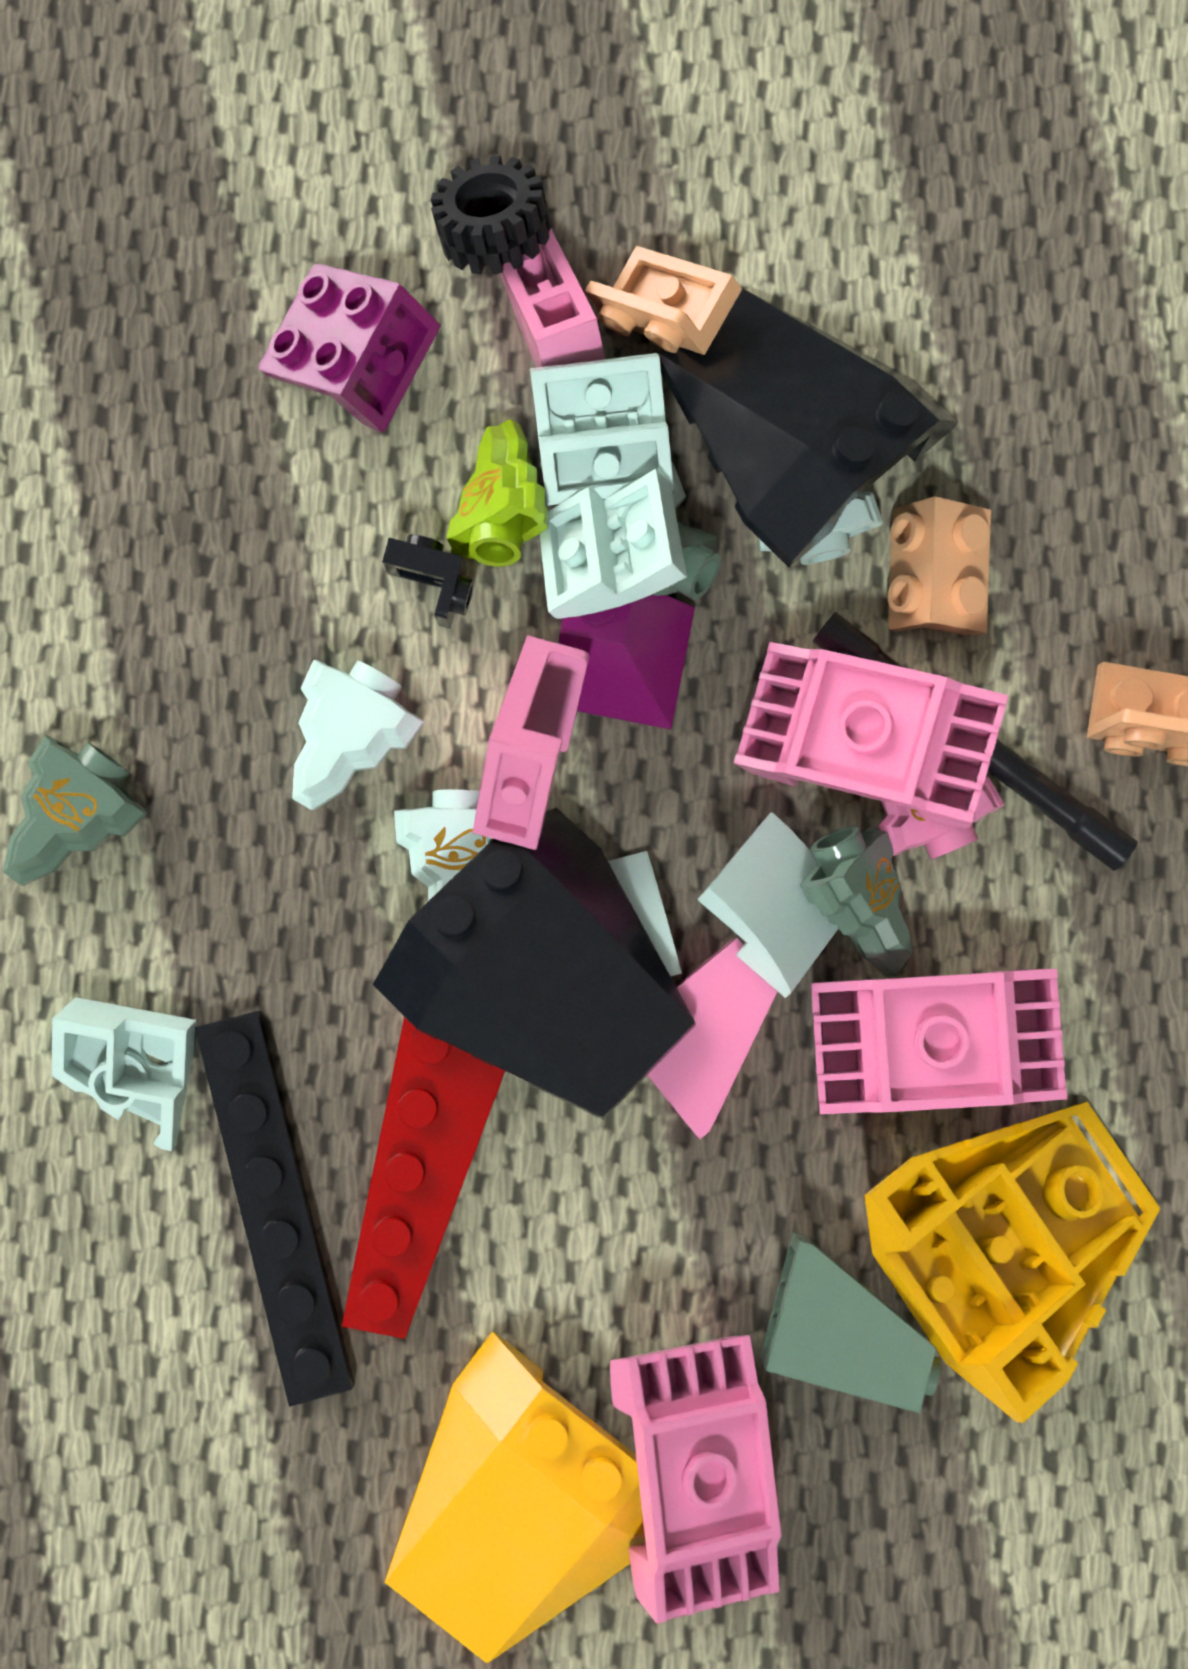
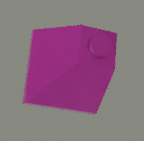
(633, 658)

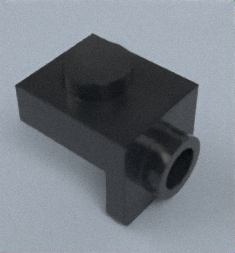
(425, 562)

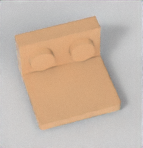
(1140, 711)

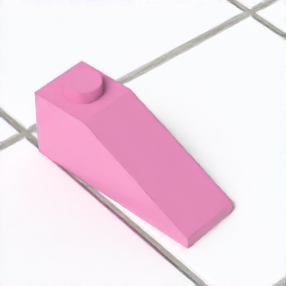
(552, 308)

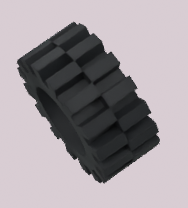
(497, 189)

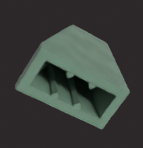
(843, 1335)

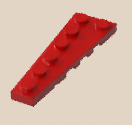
(421, 1162)

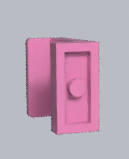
(527, 741)

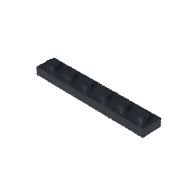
(275, 1208)

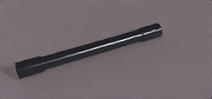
(1081, 822)

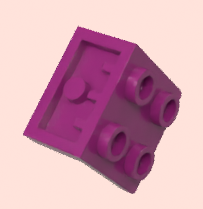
(352, 342)

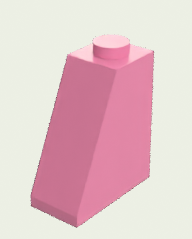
(728, 1010)

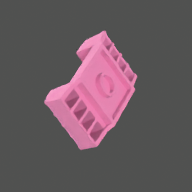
(872, 731)
(938, 1041)
(700, 1476)

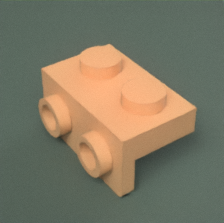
(666, 301)
(939, 567)

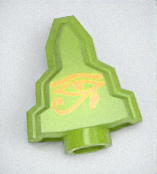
(500, 501)

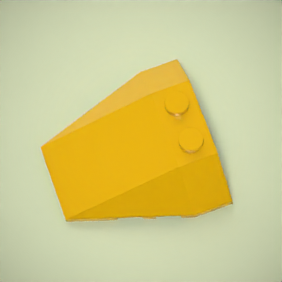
(1011, 1249)
(514, 1507)

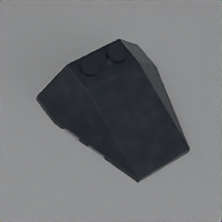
(798, 420)
(540, 971)

